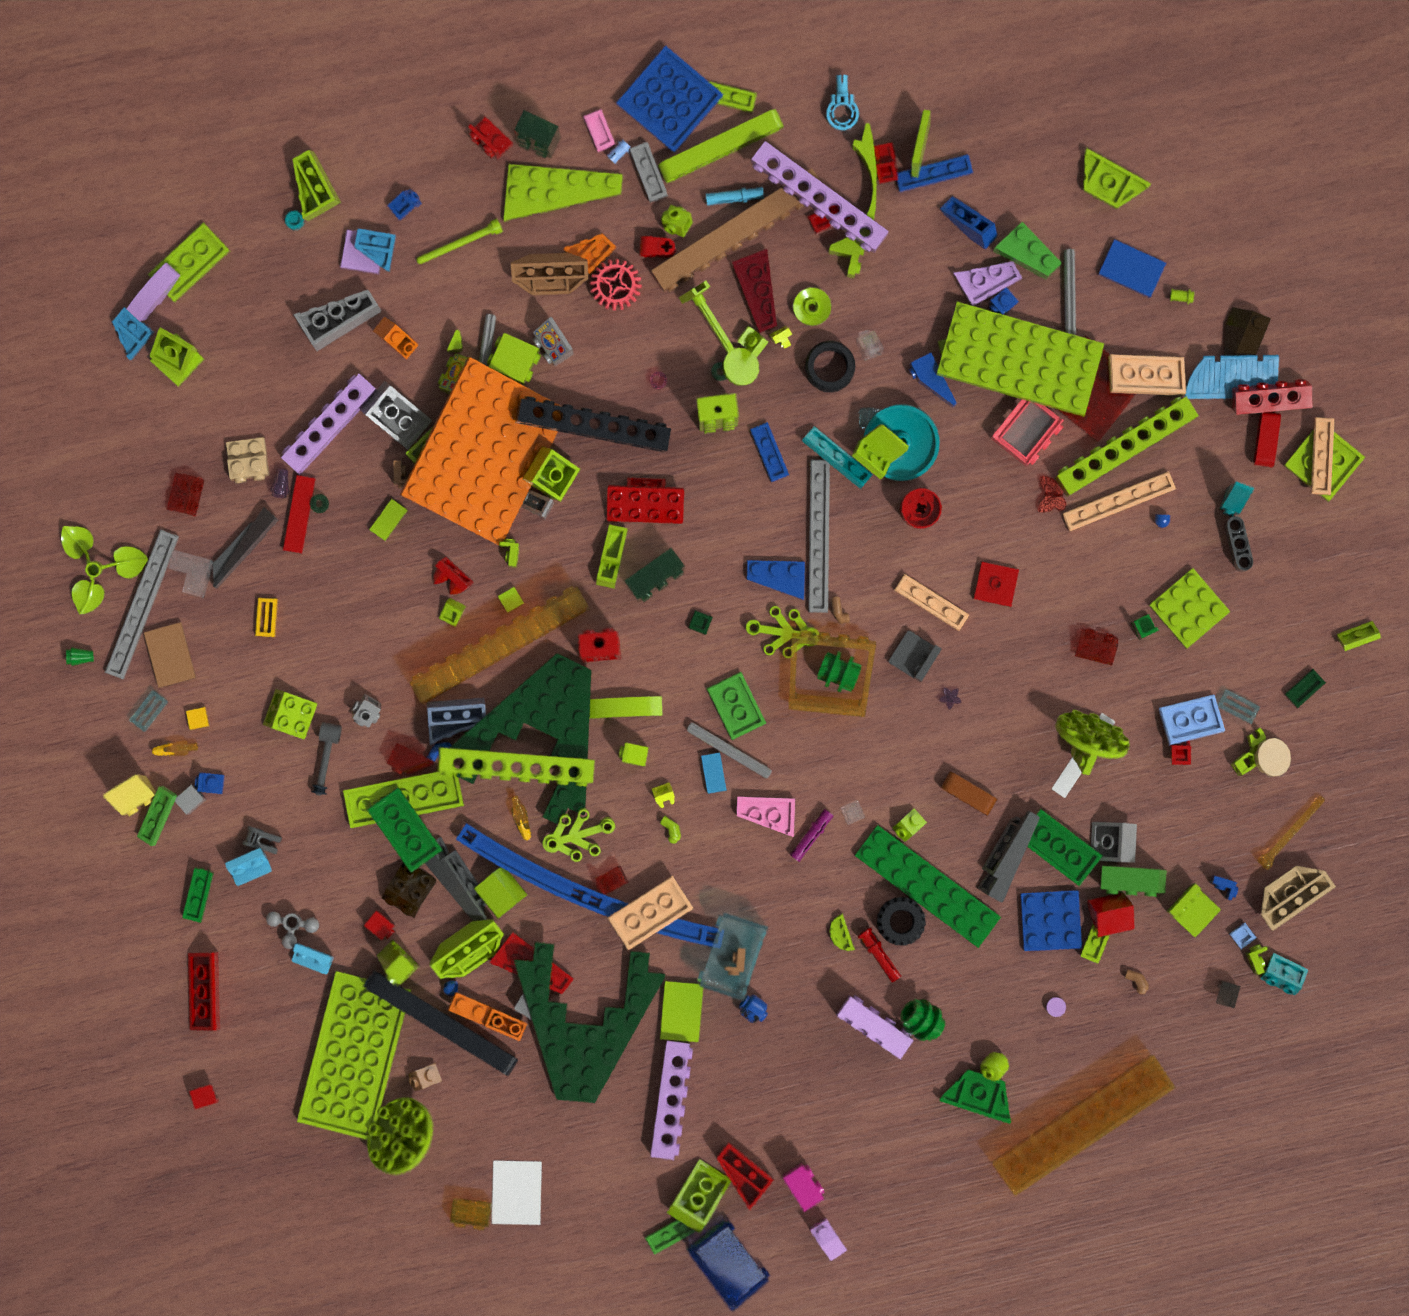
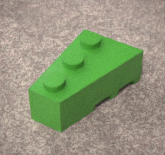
(1133, 880)

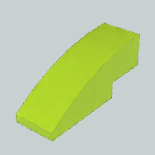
(611, 556)

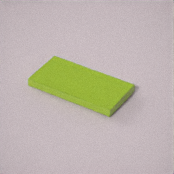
(193, 259)

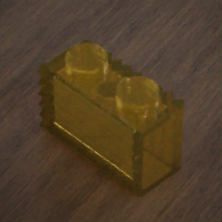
(470, 1212)

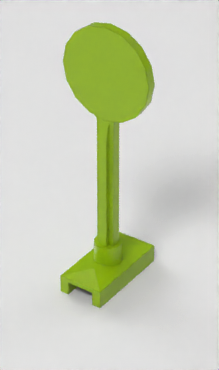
(739, 364)

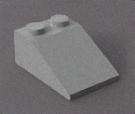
(396, 415)

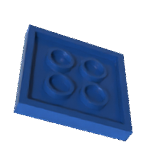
(1051, 920)

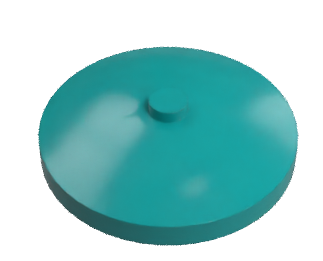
(914, 429)

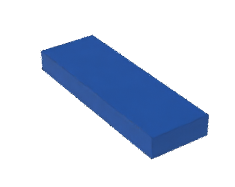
(769, 452)

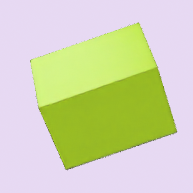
(172, 351)
(500, 892)

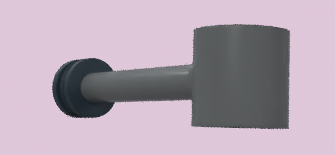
(329, 734)

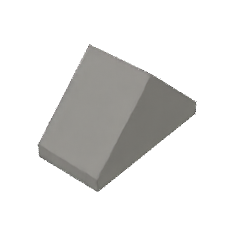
(537, 504)

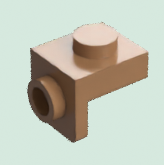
(424, 1077)

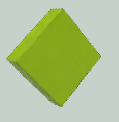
(511, 599)

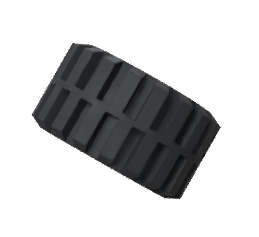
(913, 933)

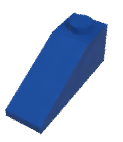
(970, 222)
(925, 372)

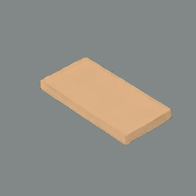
(1147, 374)
(650, 913)

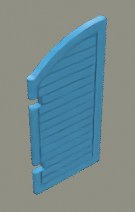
(1217, 378)

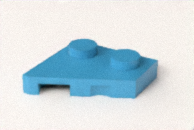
(376, 247)
(131, 332)

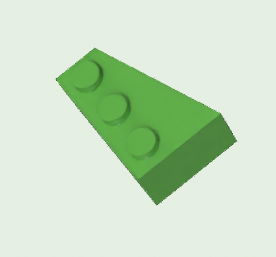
(1028, 251)

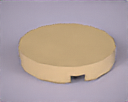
(1272, 757)

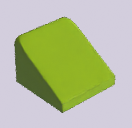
(456, 343)
(452, 612)

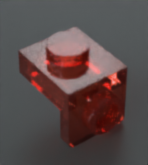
(611, 880)

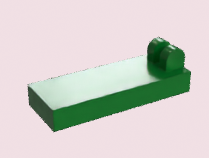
(198, 894)

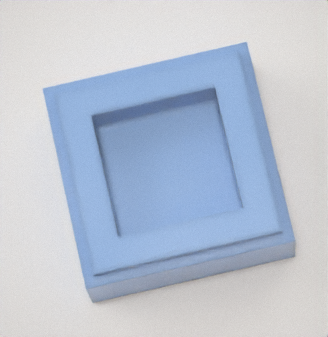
(1242, 936)

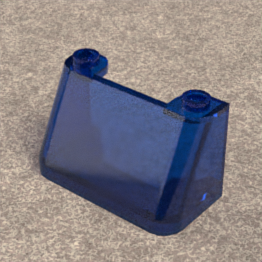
(727, 1264)

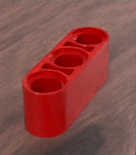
(1267, 439)

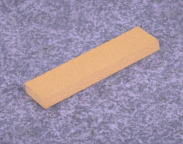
(1322, 456)
(931, 602)

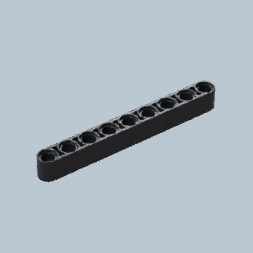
(440, 1023)

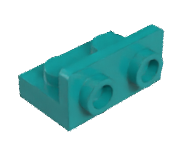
(1284, 974)

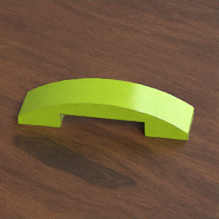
(625, 707)

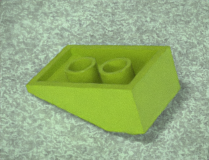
(699, 1196)

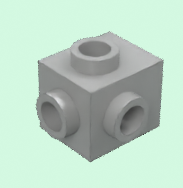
(366, 711)

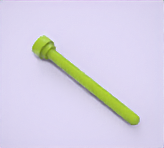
(493, 227)

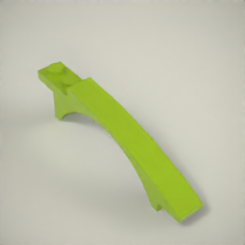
(847, 247)

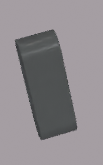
(1236, 553)

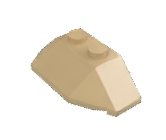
(1293, 893)

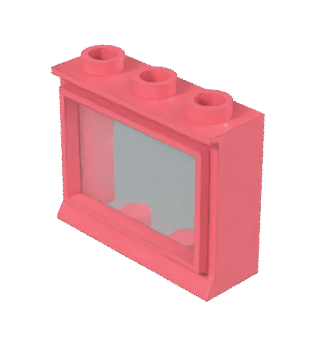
(1027, 431)

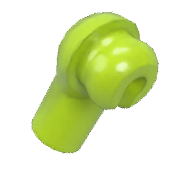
(673, 828)

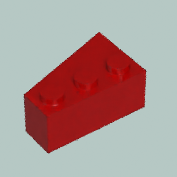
(744, 1174)

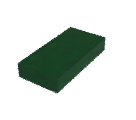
(1304, 688)

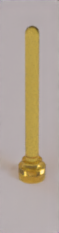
(1268, 858)

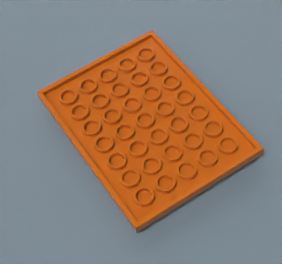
(479, 454)

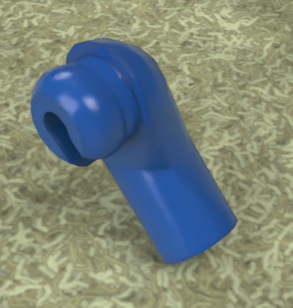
(433, 754)

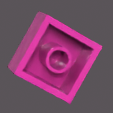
(803, 1186)

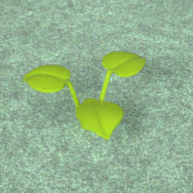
(88, 595)

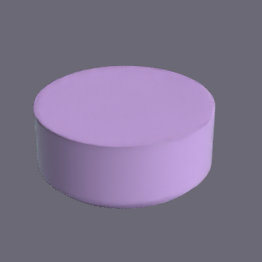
(1056, 1007)

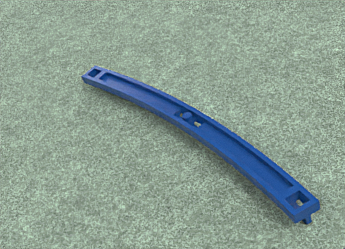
(564, 888)

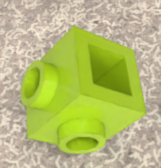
(676, 220)

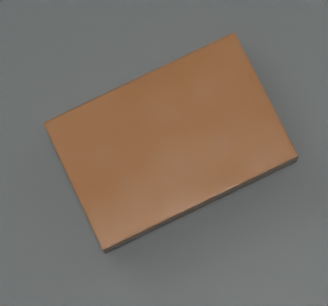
(170, 655)

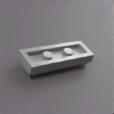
(648, 172)

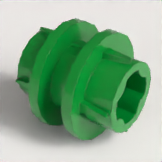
(839, 671)
(922, 1020)

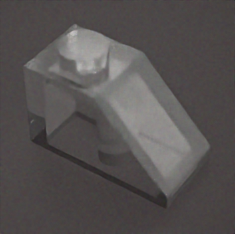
(869, 345)

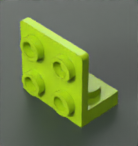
(290, 714)
(1193, 910)

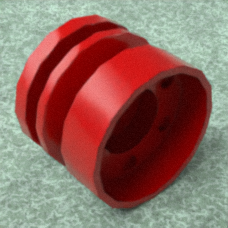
(931, 511)

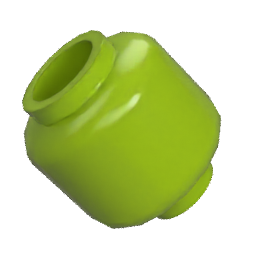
(994, 1066)

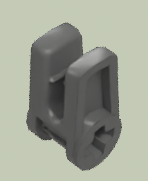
(256, 840)

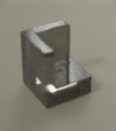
(1227, 994)

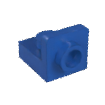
(404, 203)
(1003, 302)
(210, 783)
(1221, 883)

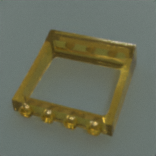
(830, 704)

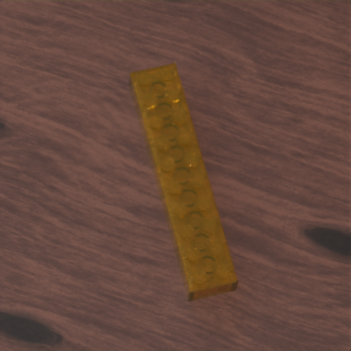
(499, 645)
(1083, 1124)

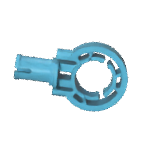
(842, 91)

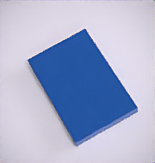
(1132, 268)

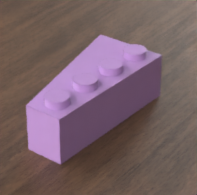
(875, 1027)

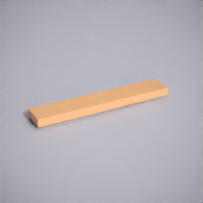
(1119, 501)

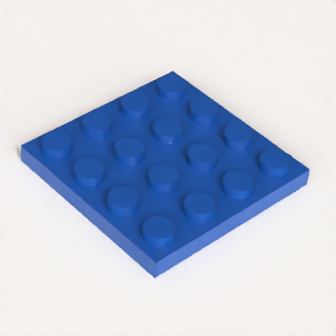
(669, 99)

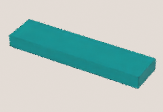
(837, 457)

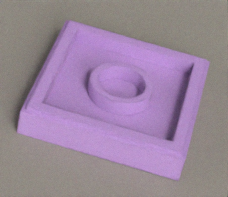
(355, 260)

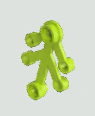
(785, 632)
(576, 835)

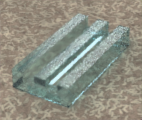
(158, 698)
(1253, 714)

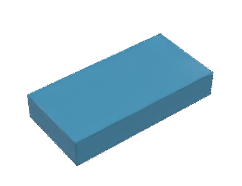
(713, 773)

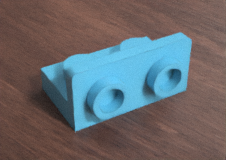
(249, 866)
(312, 958)

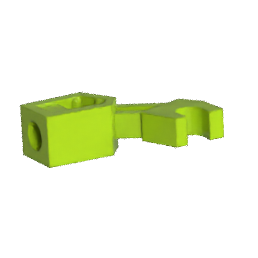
(1239, 765)

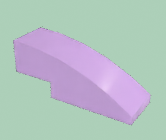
(153, 292)

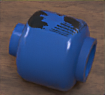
(753, 1009)

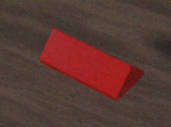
(204, 991)

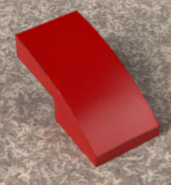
(886, 163)
(1181, 753)

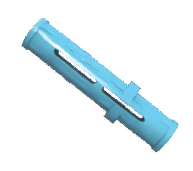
(735, 196)

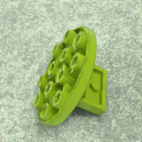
(1091, 738)
(400, 1136)

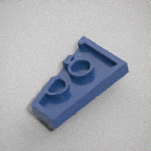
(778, 575)

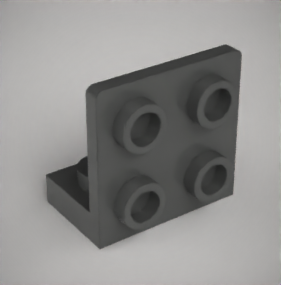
(914, 656)

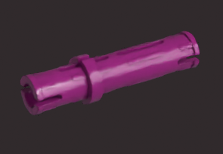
(809, 838)

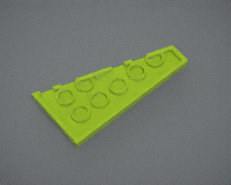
(548, 189)

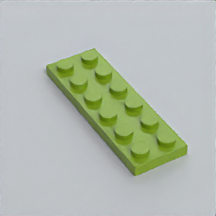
(424, 792)

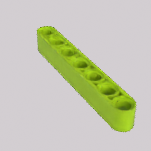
(720, 145)

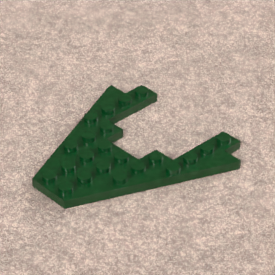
(553, 702)
(580, 1054)

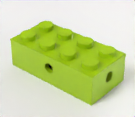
(717, 413)

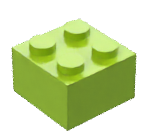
(551, 473)

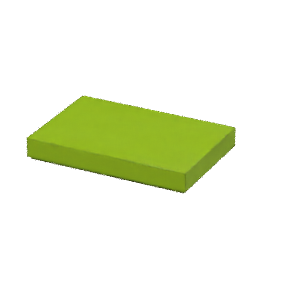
(920, 143)
(681, 1011)

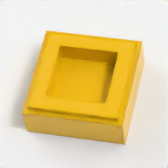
(197, 718)

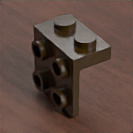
(408, 890)

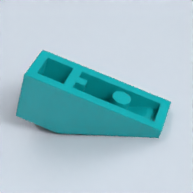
(1235, 498)

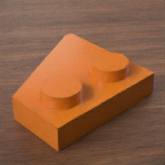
(593, 250)

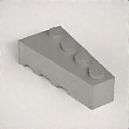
(337, 318)

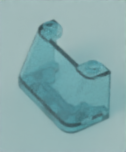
(732, 934)

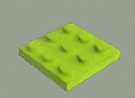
(1344, 462)
(1189, 608)

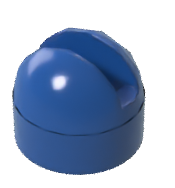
(1162, 520)
(450, 988)

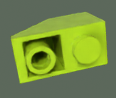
(634, 754)

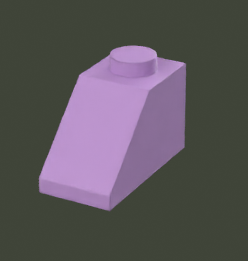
(828, 1239)

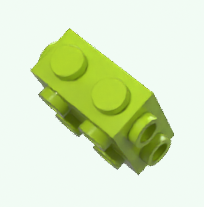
(514, 358)

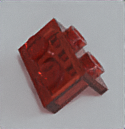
(185, 494)
(1097, 646)

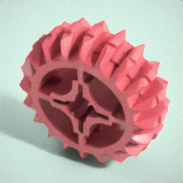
(623, 288)

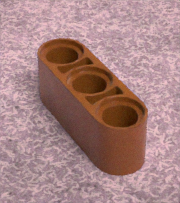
(968, 793)

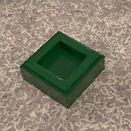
(700, 622)

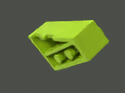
(314, 186)

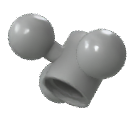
(289, 940)

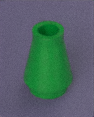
(78, 656)

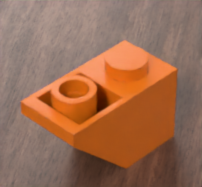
(395, 337)

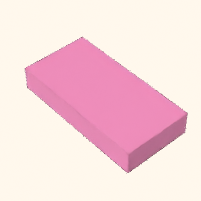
(599, 130)

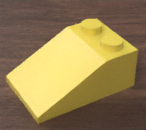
(131, 795)

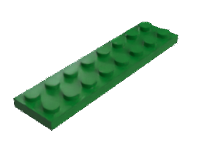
(927, 886)

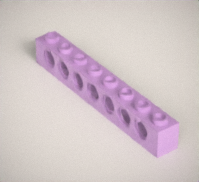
(769, 153)

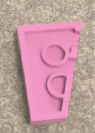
(768, 812)

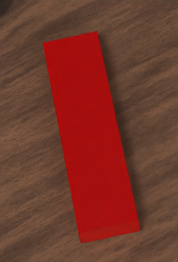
(299, 514)

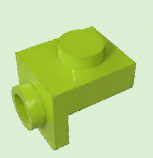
(909, 825)

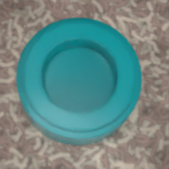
(294, 220)

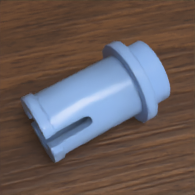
(618, 151)

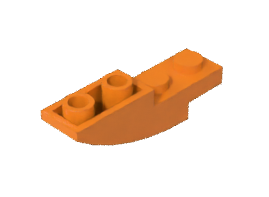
(487, 1016)

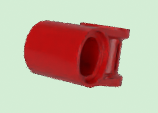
(652, 247)

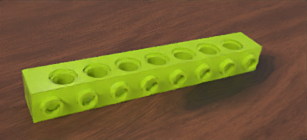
(1186, 414)
(584, 766)

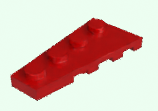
(519, 949)

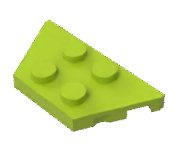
(1109, 181)

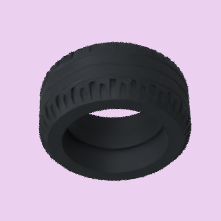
(835, 347)

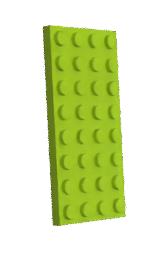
(1020, 359)
(351, 1059)

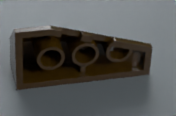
(1244, 332)

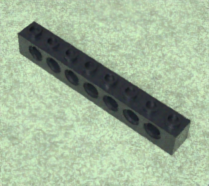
(658, 443)

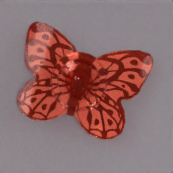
(1053, 496)

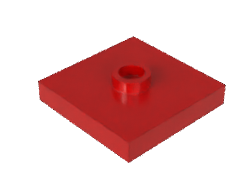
(996, 584)

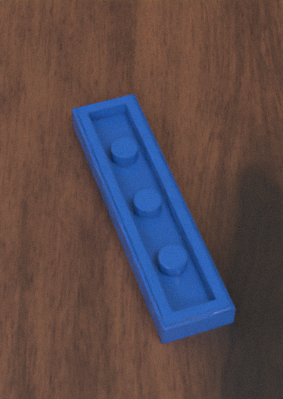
(935, 173)

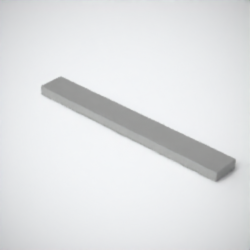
(819, 536)
(142, 604)

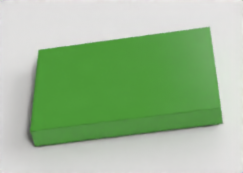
(736, 705)

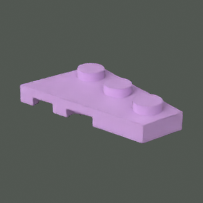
(987, 281)

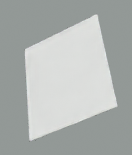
(516, 1192)

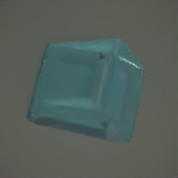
(866, 415)

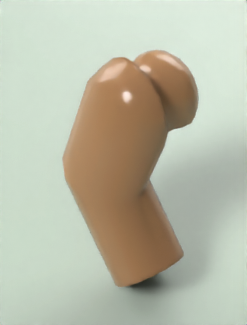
(837, 611)
(1141, 982)

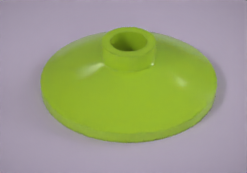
(814, 297)

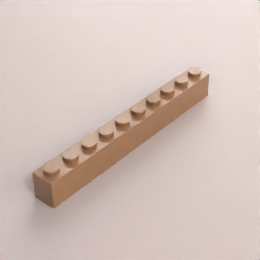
(728, 237)

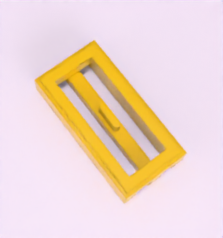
(266, 620)

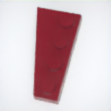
(756, 284)

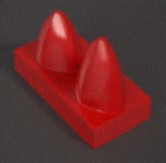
(448, 570)

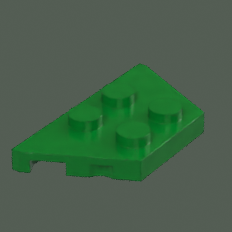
(979, 1096)

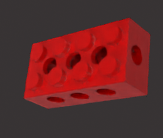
(609, 651)

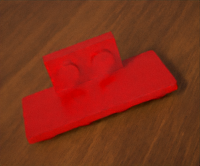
(645, 501)

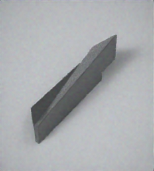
(242, 546)
(1007, 855)
(458, 881)

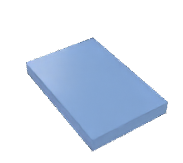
(1191, 719)

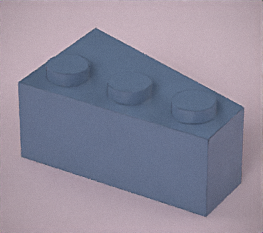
(453, 716)

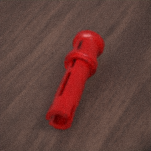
(874, 947)

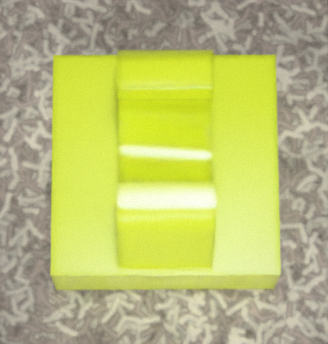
(781, 336)
(663, 793)

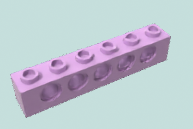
(300, 463)
(659, 1148)

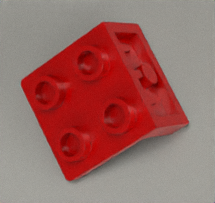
(490, 138)

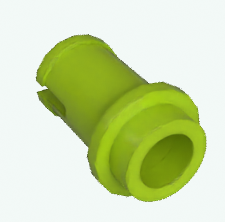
(1182, 296)

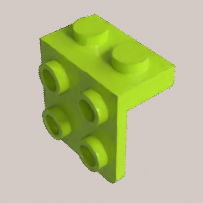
(879, 450)

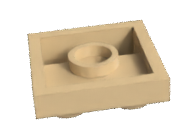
(247, 460)

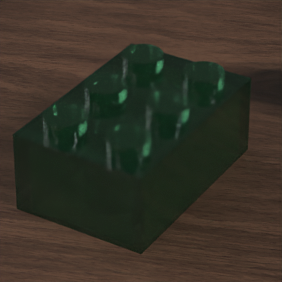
(537, 134)
(655, 575)

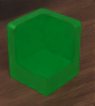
(1144, 627)

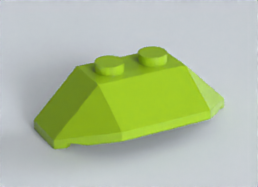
(467, 949)

